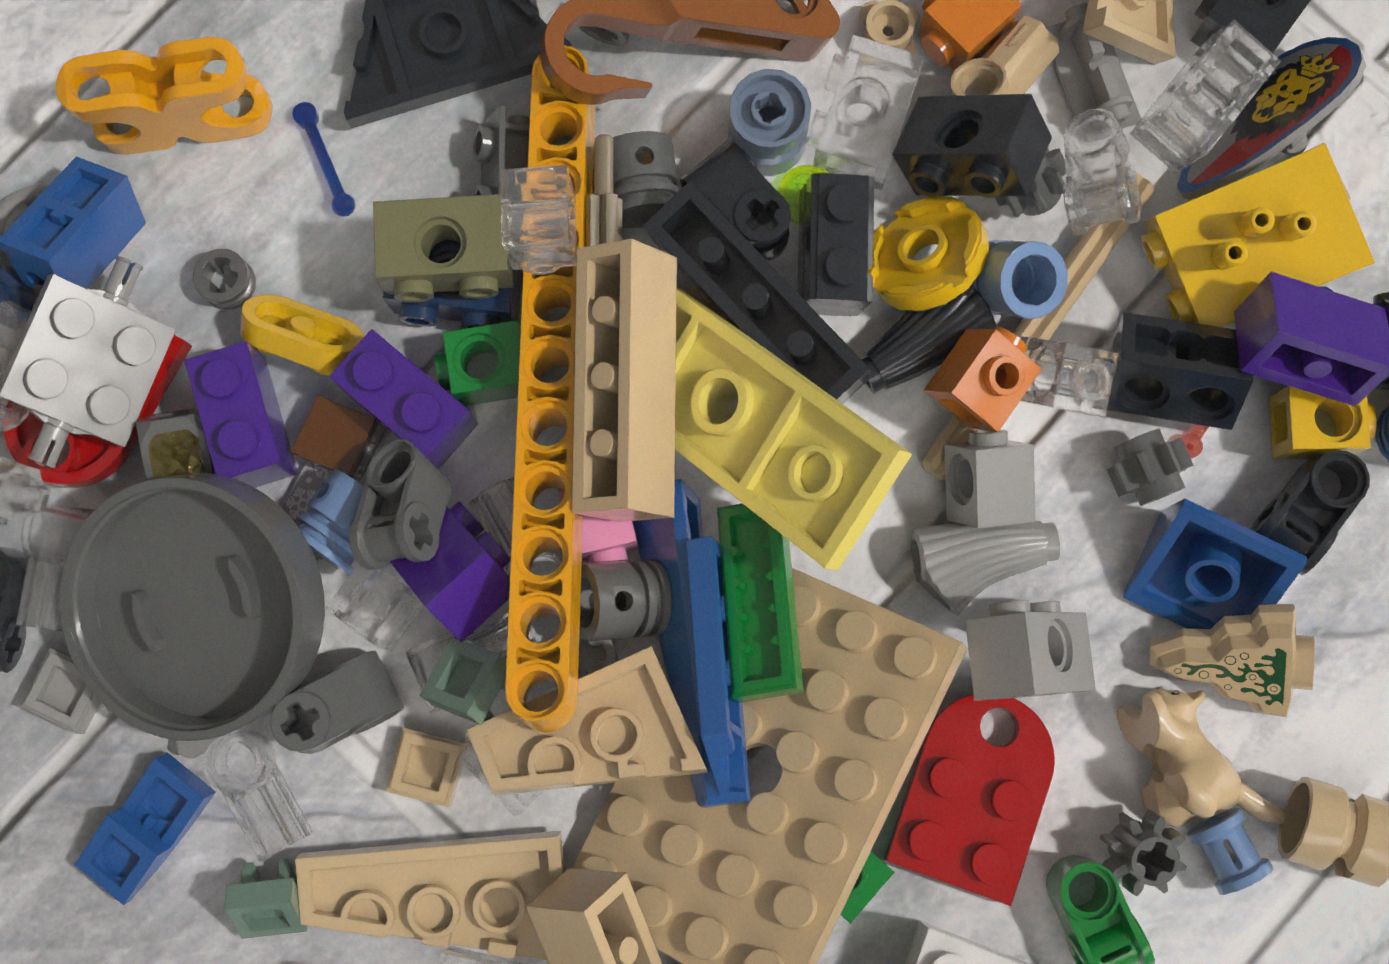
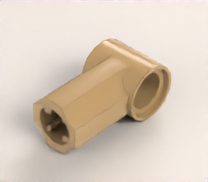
(1010, 63)

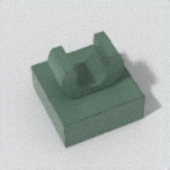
(466, 681)
(264, 906)

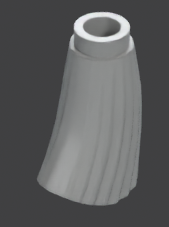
(962, 561)

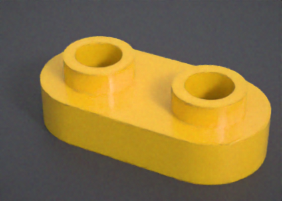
(298, 332)

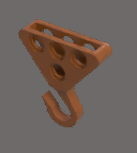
(721, 24)

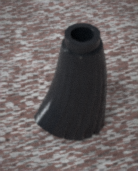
(924, 339)

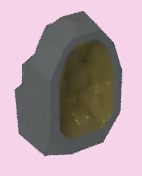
(173, 444)

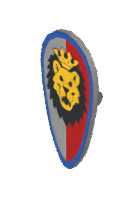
(1289, 103)

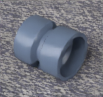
(773, 134)

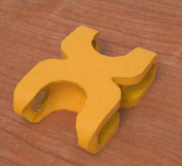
(165, 95)

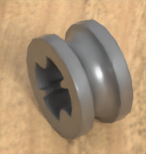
(232, 297)

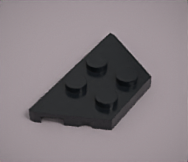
(438, 51)

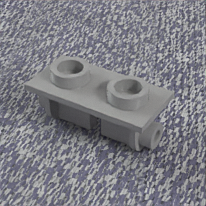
(1091, 70)

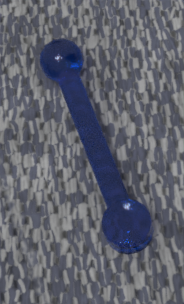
(307, 118)

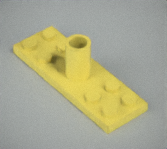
(777, 437)

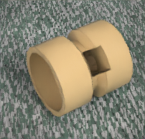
(1331, 829)

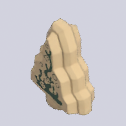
(1243, 657)

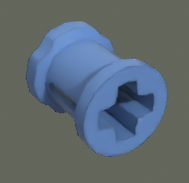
(1248, 867)

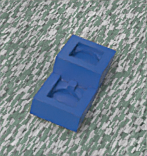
(145, 829)

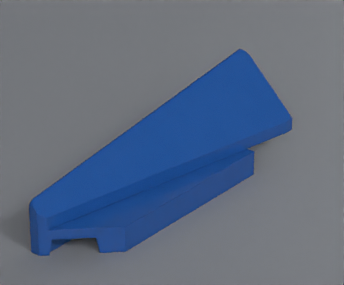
(697, 647)

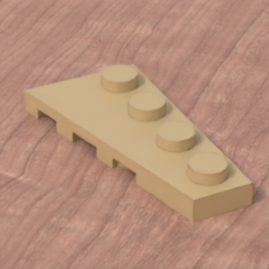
(435, 891)

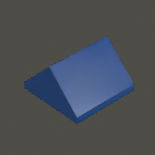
(1208, 568)

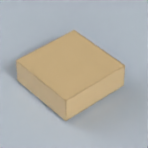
(426, 767)

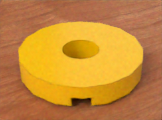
(944, 273)

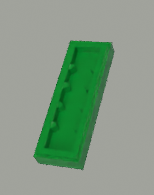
(758, 607)

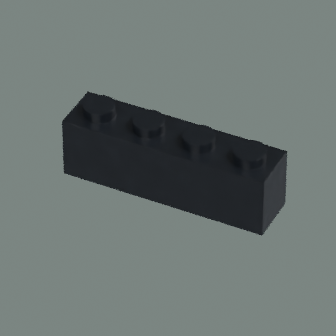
(753, 293)

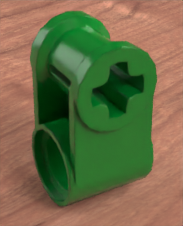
(1102, 927)

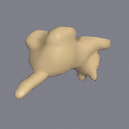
(1189, 772)

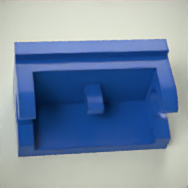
(74, 226)

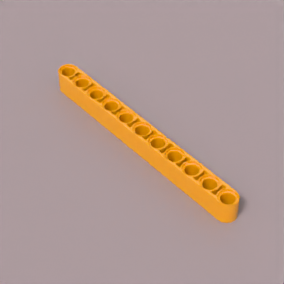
(540, 407)

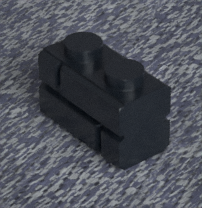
(836, 243)

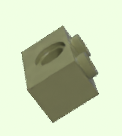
(412, 227)

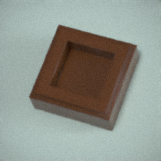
(334, 436)

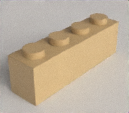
(624, 382)

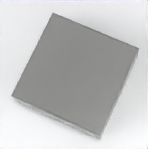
(61, 694)

